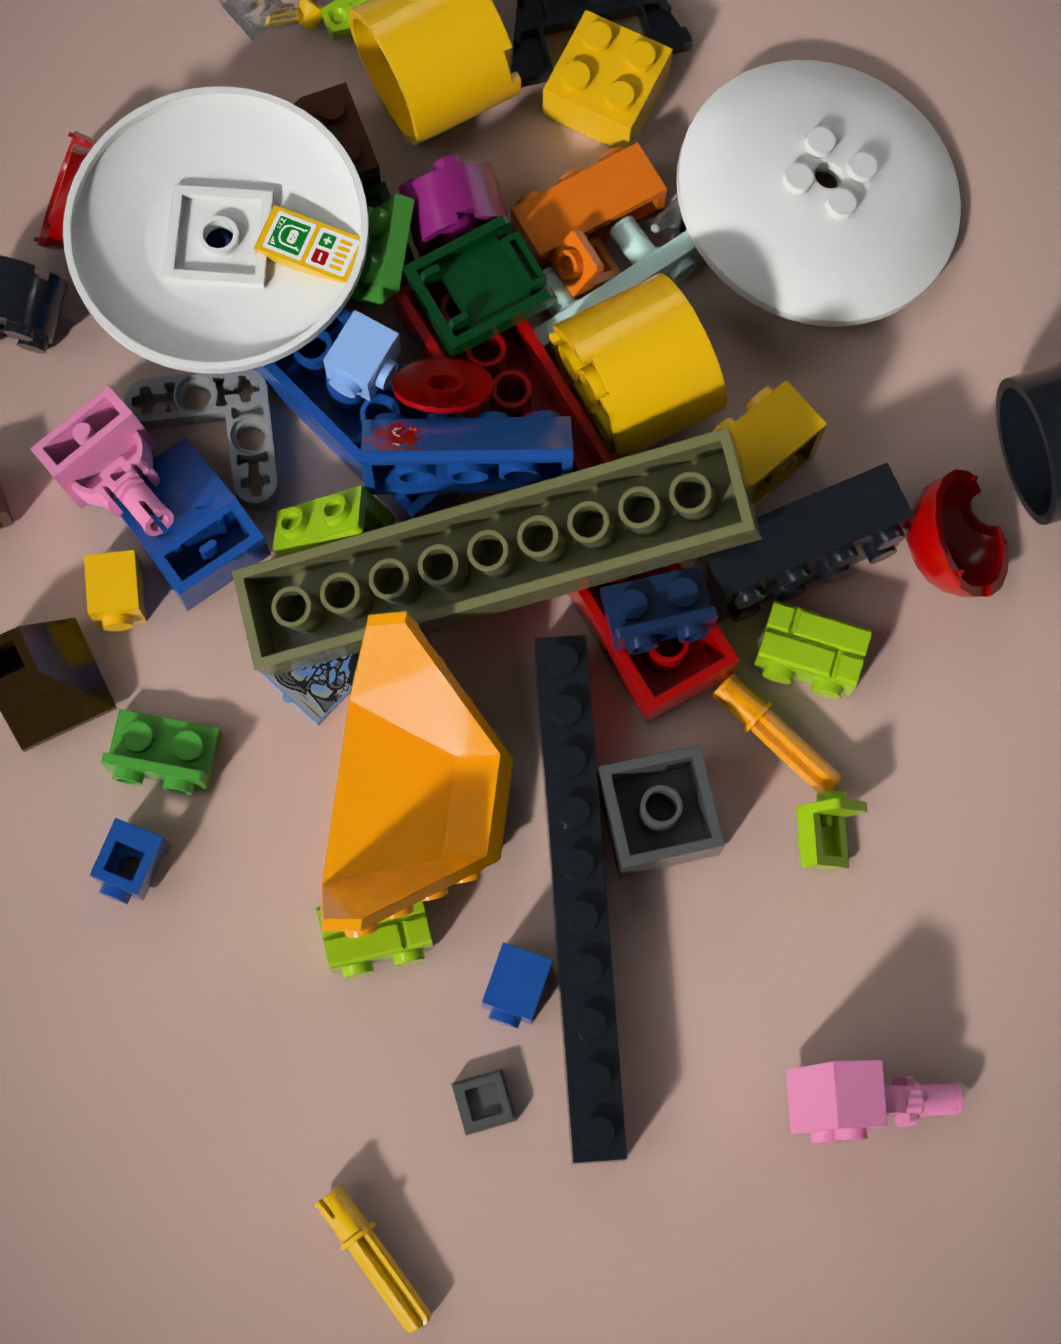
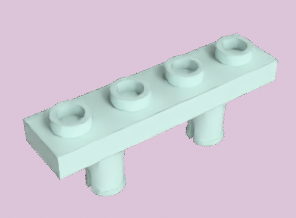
(674, 259)

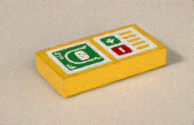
(307, 245)

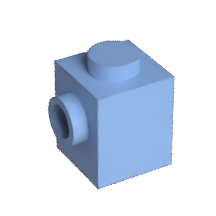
(362, 357)

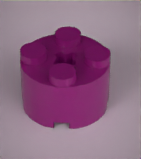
(452, 201)

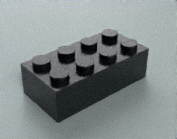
(809, 542)

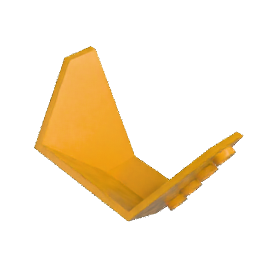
(414, 785)

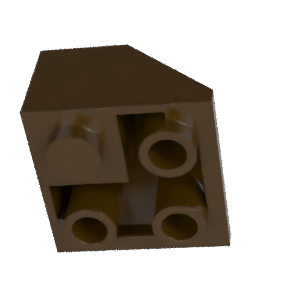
(49, 681)

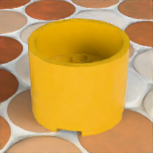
(434, 61)
(640, 366)

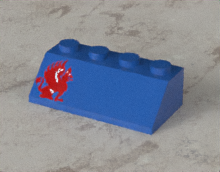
(463, 453)

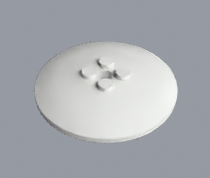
(173, 177)
(809, 247)

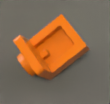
(583, 263)

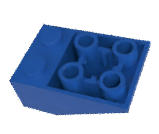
(208, 530)

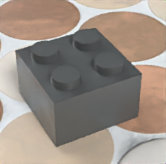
(660, 810)

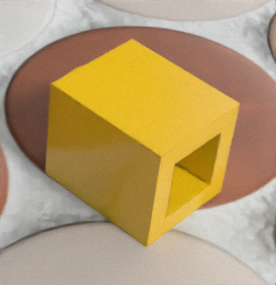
(115, 589)

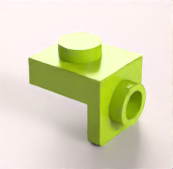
(823, 830)

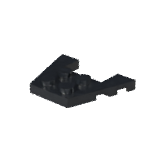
(549, 17)

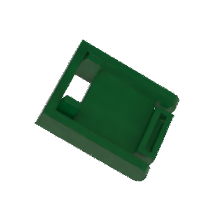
(485, 281)

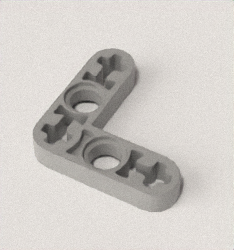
(238, 417)

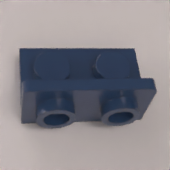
(658, 610)

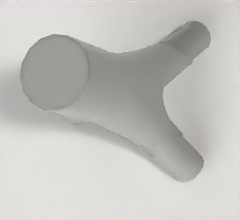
(669, 218)

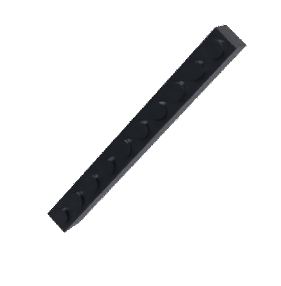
(579, 902)

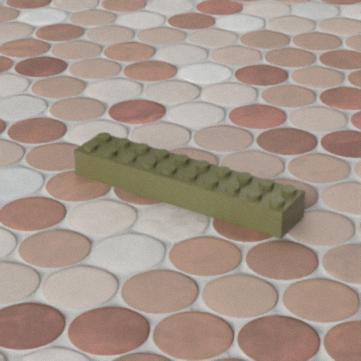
(500, 551)

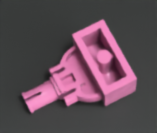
(102, 457)
(848, 1097)

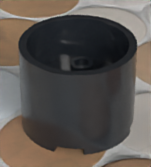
(1031, 439)

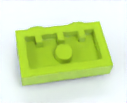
(329, 520)

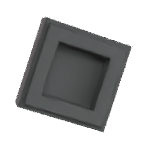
(483, 1102)

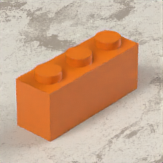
(589, 200)

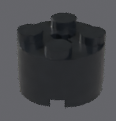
(29, 304)

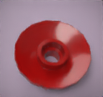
(443, 385)

